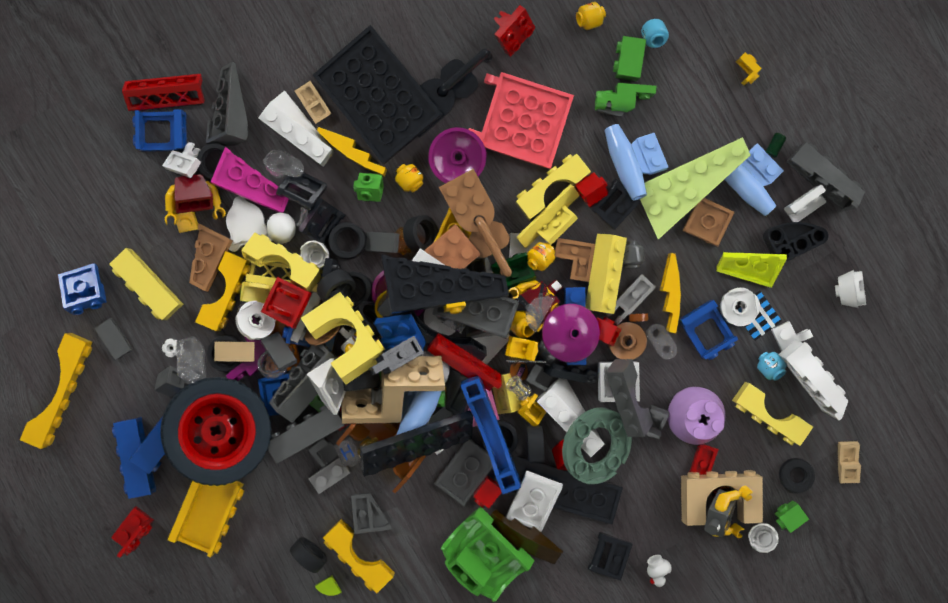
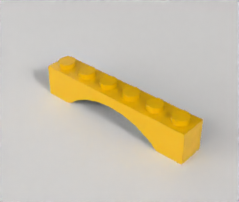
(72, 354)

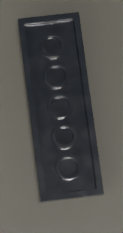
(416, 443)
(576, 497)

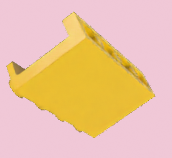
(206, 515)

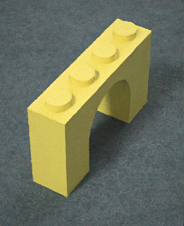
(338, 312)

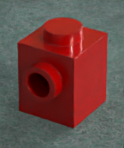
(592, 189)
(608, 331)
(487, 492)

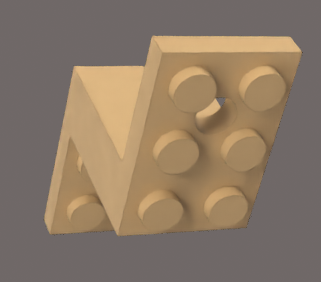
(393, 387)

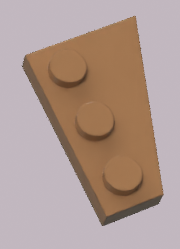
(208, 256)

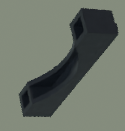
(467, 343)

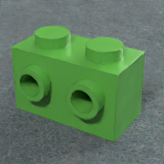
(630, 58)

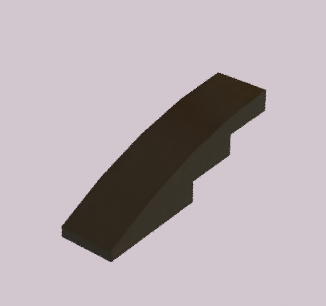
(530, 540)

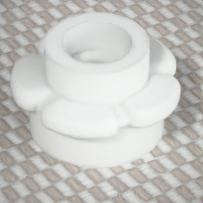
(166, 347)

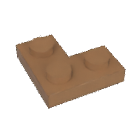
(580, 253)

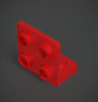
(132, 530)

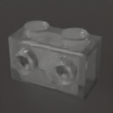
(190, 360)

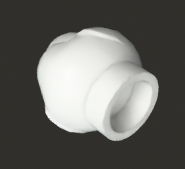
(657, 569)

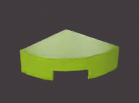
(328, 587)

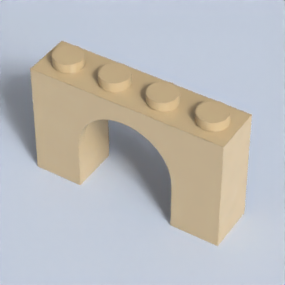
(697, 487)

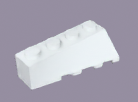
(293, 125)
(815, 379)
(565, 408)

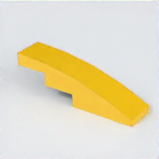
(347, 148)
(671, 285)

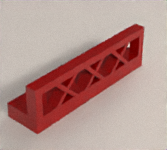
(162, 87)
(464, 362)

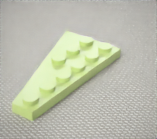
(681, 189)

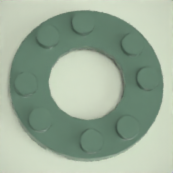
(619, 450)

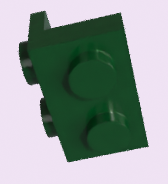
(520, 270)

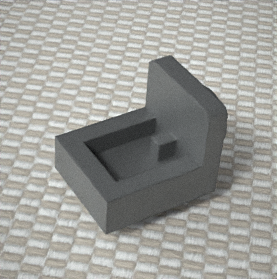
(659, 419)

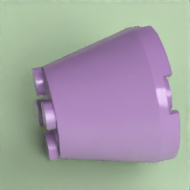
(686, 412)

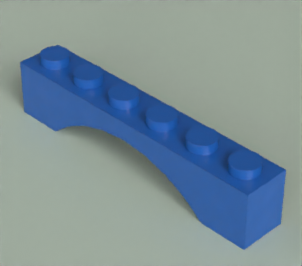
(491, 433)

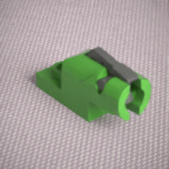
(622, 99)

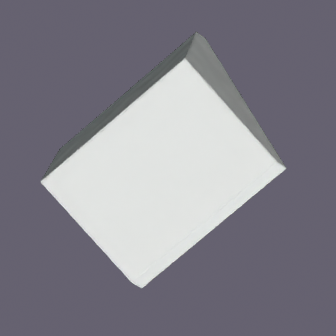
(328, 385)

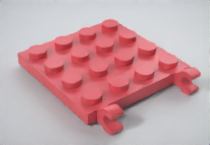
(524, 119)

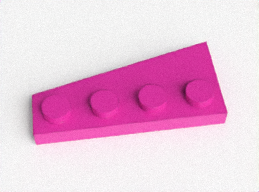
(243, 180)

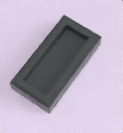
(382, 242)
(113, 338)
(278, 351)

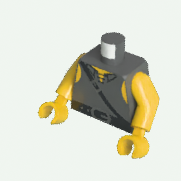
(722, 511)

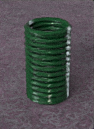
(775, 145)

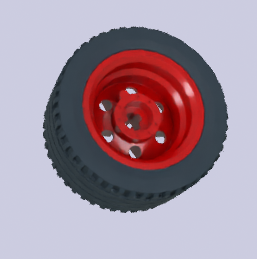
(231, 460)

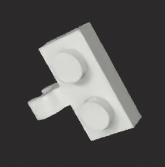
(184, 162)
(786, 335)

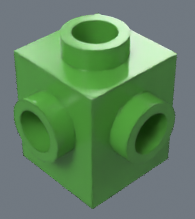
(369, 187)

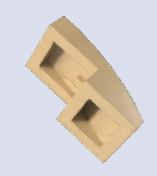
(313, 102)
(234, 351)
(848, 462)

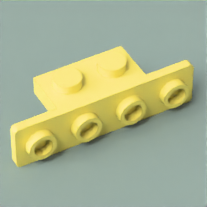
(552, 220)

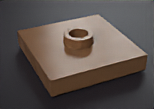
(708, 221)

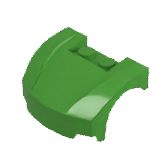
(483, 557)

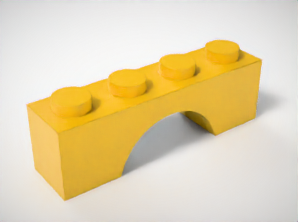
(233, 269)
(375, 573)

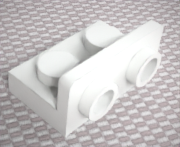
(806, 204)

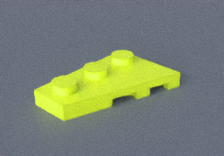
(752, 267)

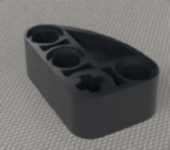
(788, 236)

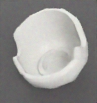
(281, 228)
(314, 252)
(763, 537)

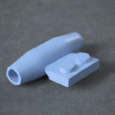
(634, 159)
(751, 176)
(417, 409)

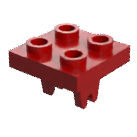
(513, 29)
(286, 302)

